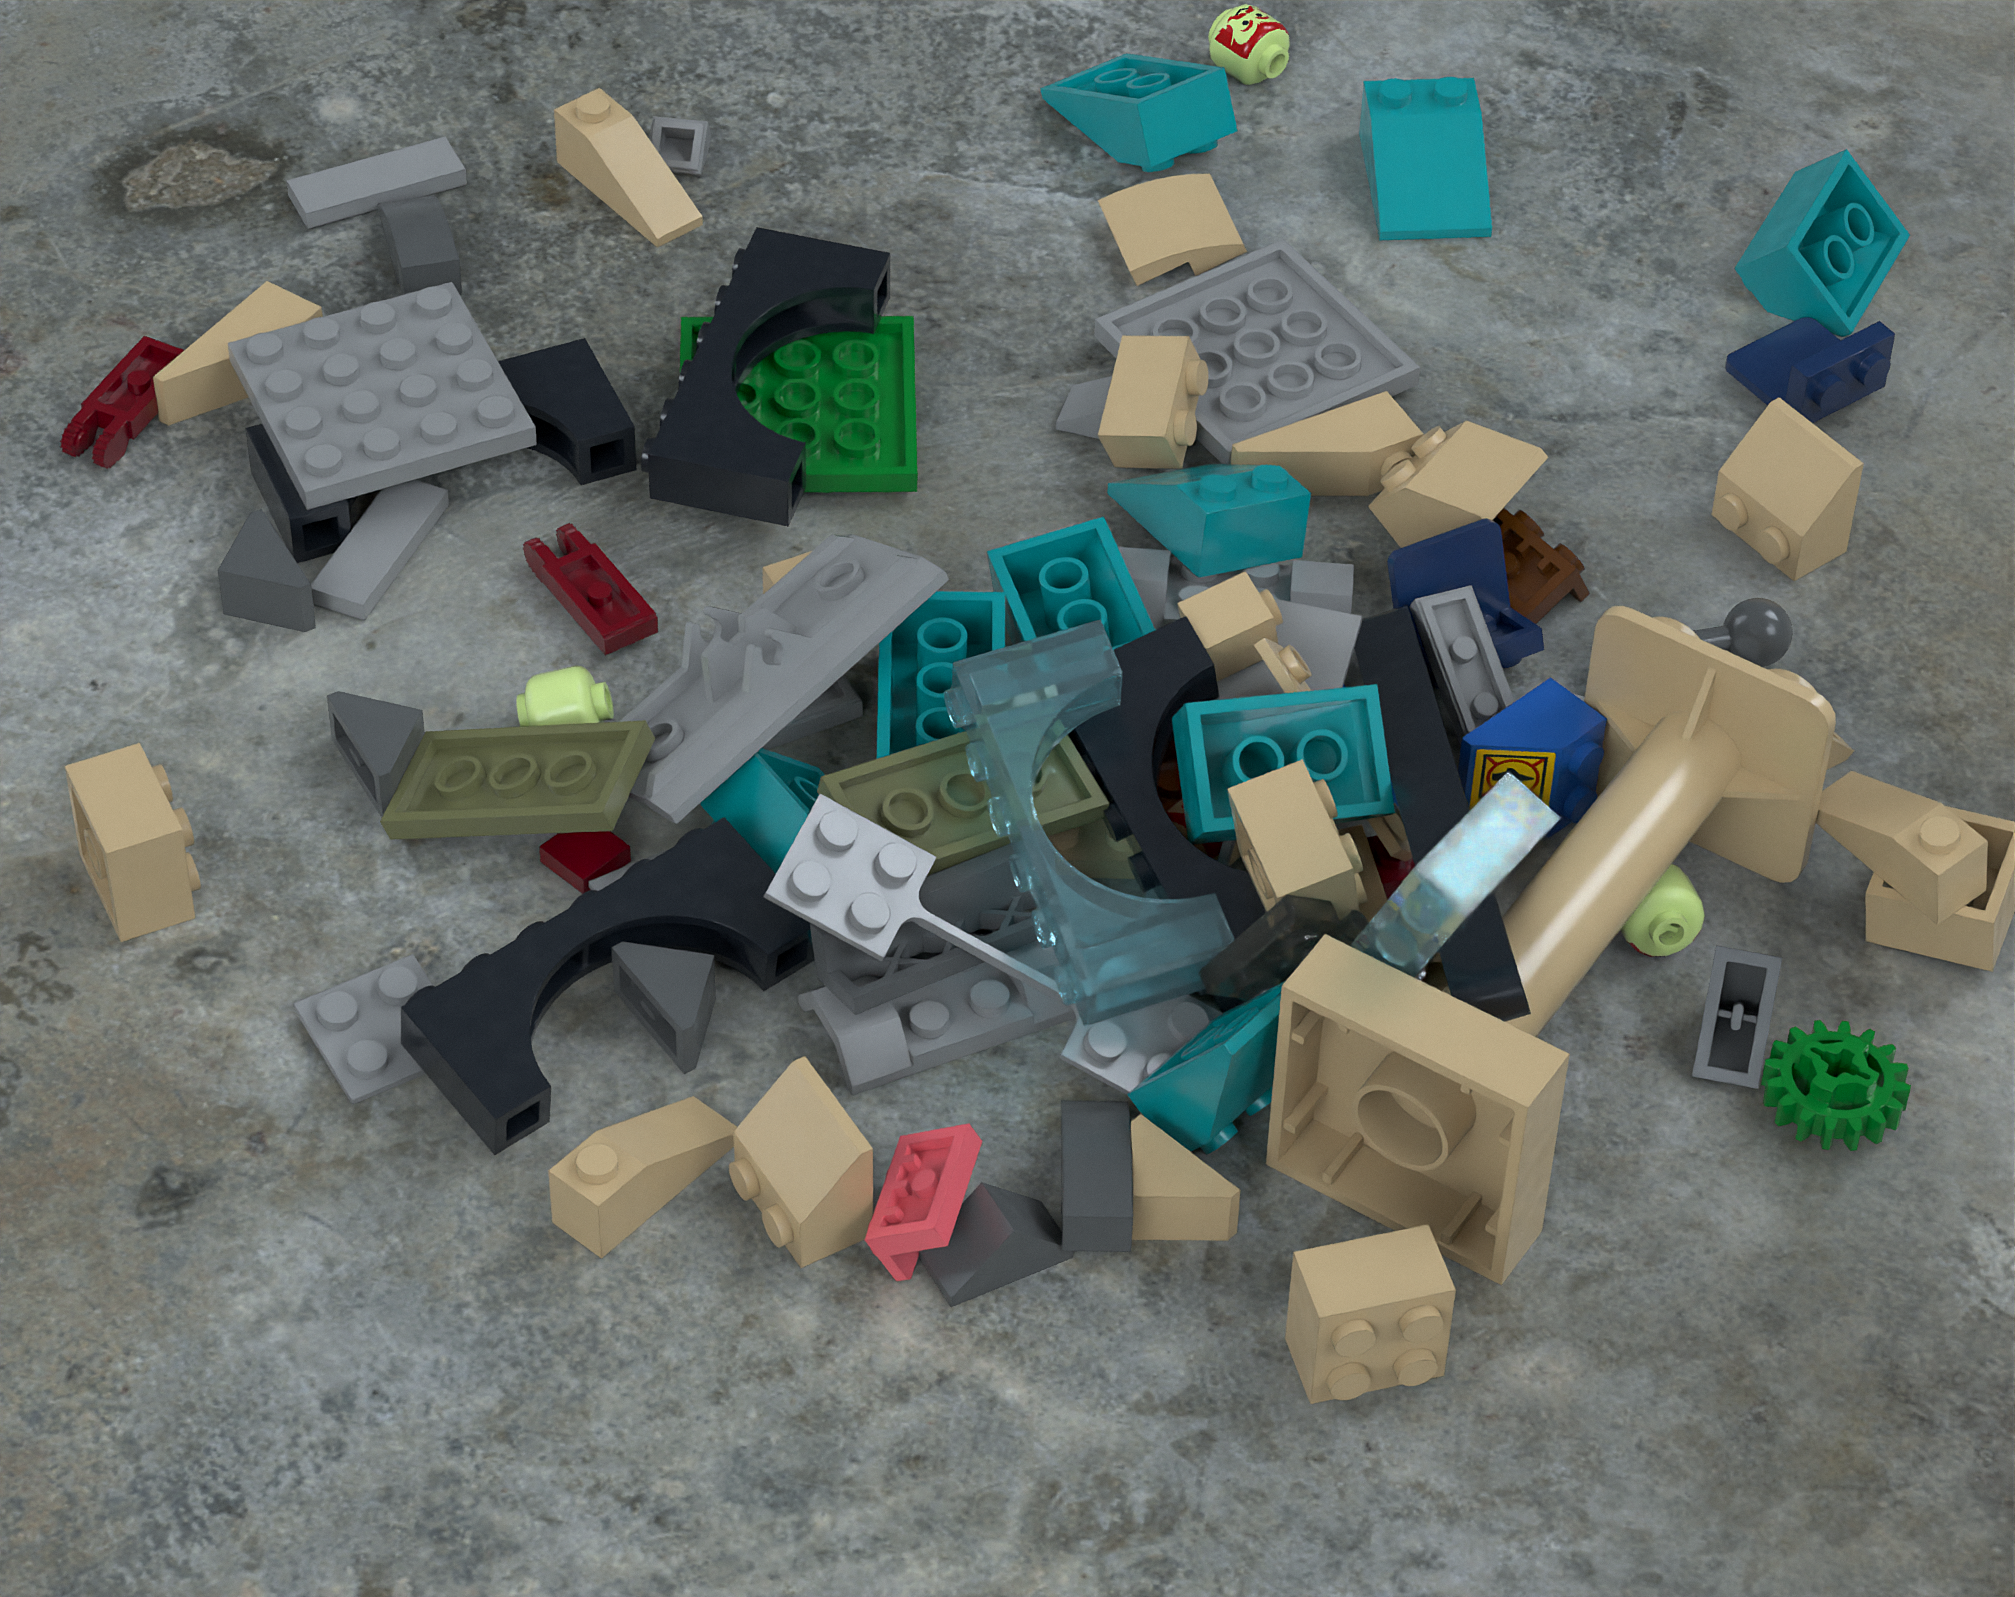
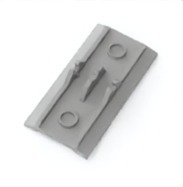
(771, 664)

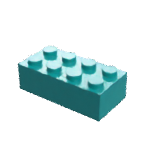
(919, 662)

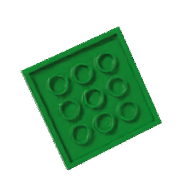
(843, 398)

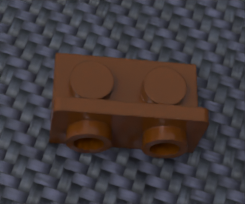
(1534, 570)

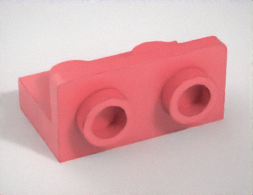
(921, 1196)

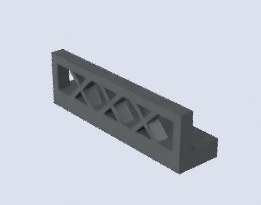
(966, 896)

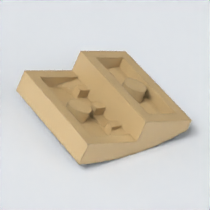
(1171, 224)

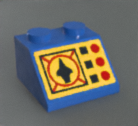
(1546, 743)

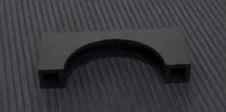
(564, 394)
(707, 442)
(1126, 756)
(480, 1024)

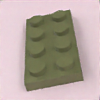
(518, 780)
(940, 807)

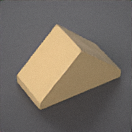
(1176, 1191)

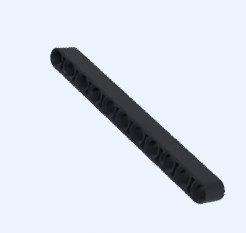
(1432, 802)

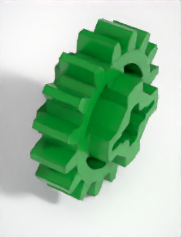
(1835, 1085)

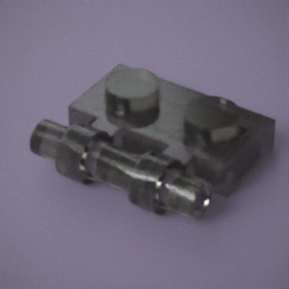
(1277, 946)

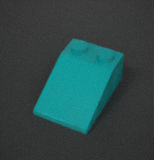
(1147, 108)
(1425, 158)
(1220, 514)
(1246, 737)
(1215, 1076)

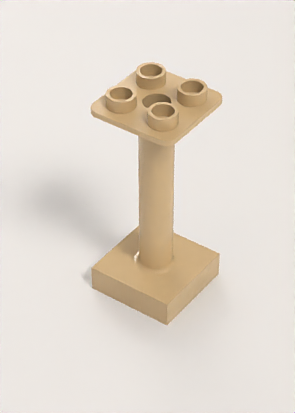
(1454, 1115)

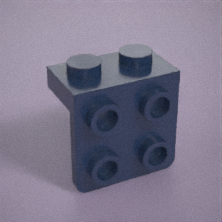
(1814, 367)
(1463, 559)

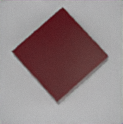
(584, 856)

